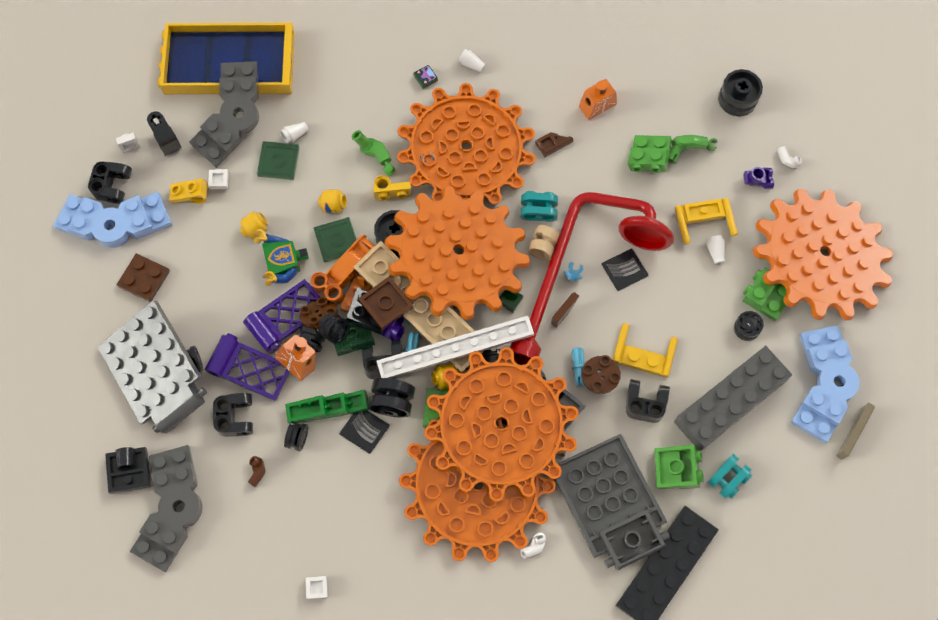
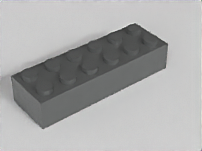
(732, 398)

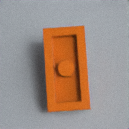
(357, 282)

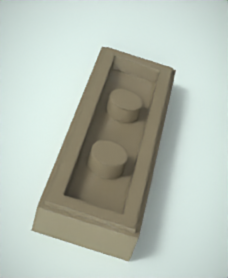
(855, 431)

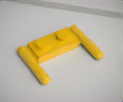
(703, 212)
(644, 359)

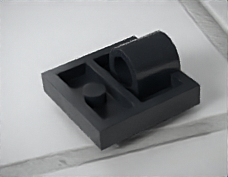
(359, 316)
(127, 469)

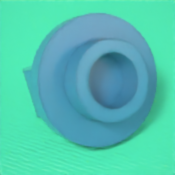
(572, 274)

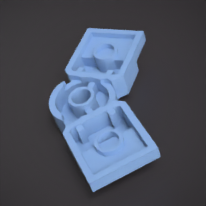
(133, 217)
(826, 402)

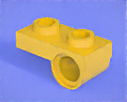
(190, 190)
(394, 190)

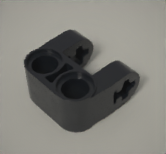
(163, 133)
(105, 181)
(370, 360)
(646, 404)
(228, 415)

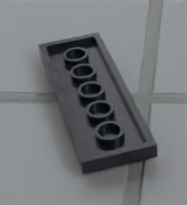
(668, 567)

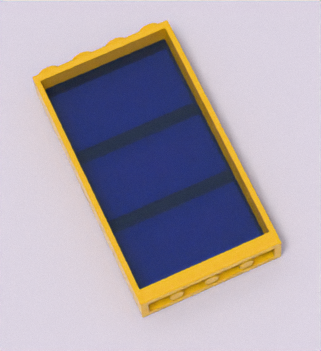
(195, 53)

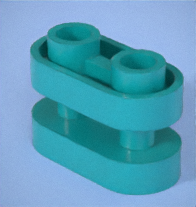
(539, 206)
(742, 475)

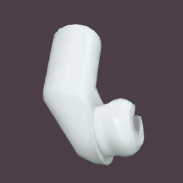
(788, 160)
(536, 546)

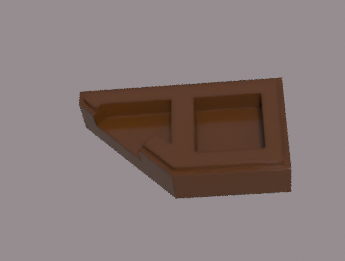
(552, 142)
(564, 310)

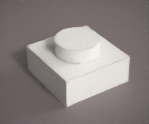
(127, 142)
(218, 179)
(316, 587)

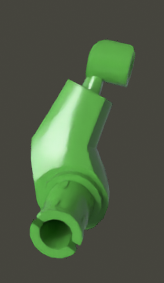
(687, 142)
(375, 149)

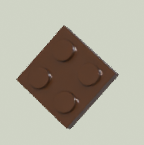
(143, 277)
(385, 303)

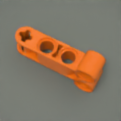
(342, 271)

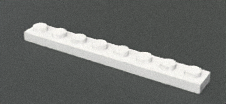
(455, 348)

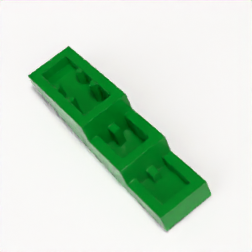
(327, 407)

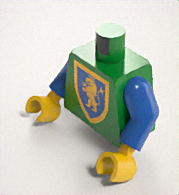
(280, 257)

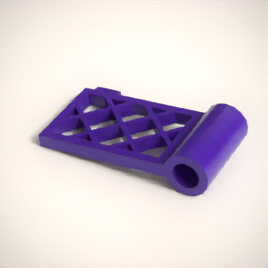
(263, 327)
(225, 356)

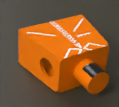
(600, 96)
(297, 357)

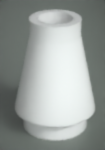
(471, 60)
(293, 132)
(716, 247)

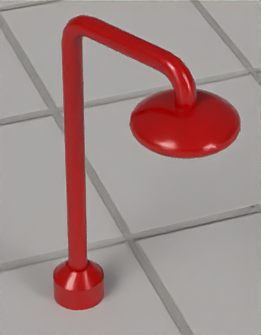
(640, 231)

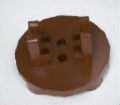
(315, 311)
(609, 371)

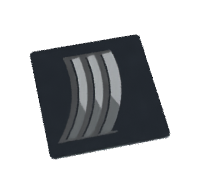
(624, 269)
(364, 430)

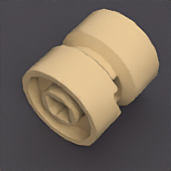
(543, 242)

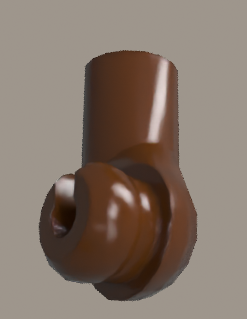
(258, 470)

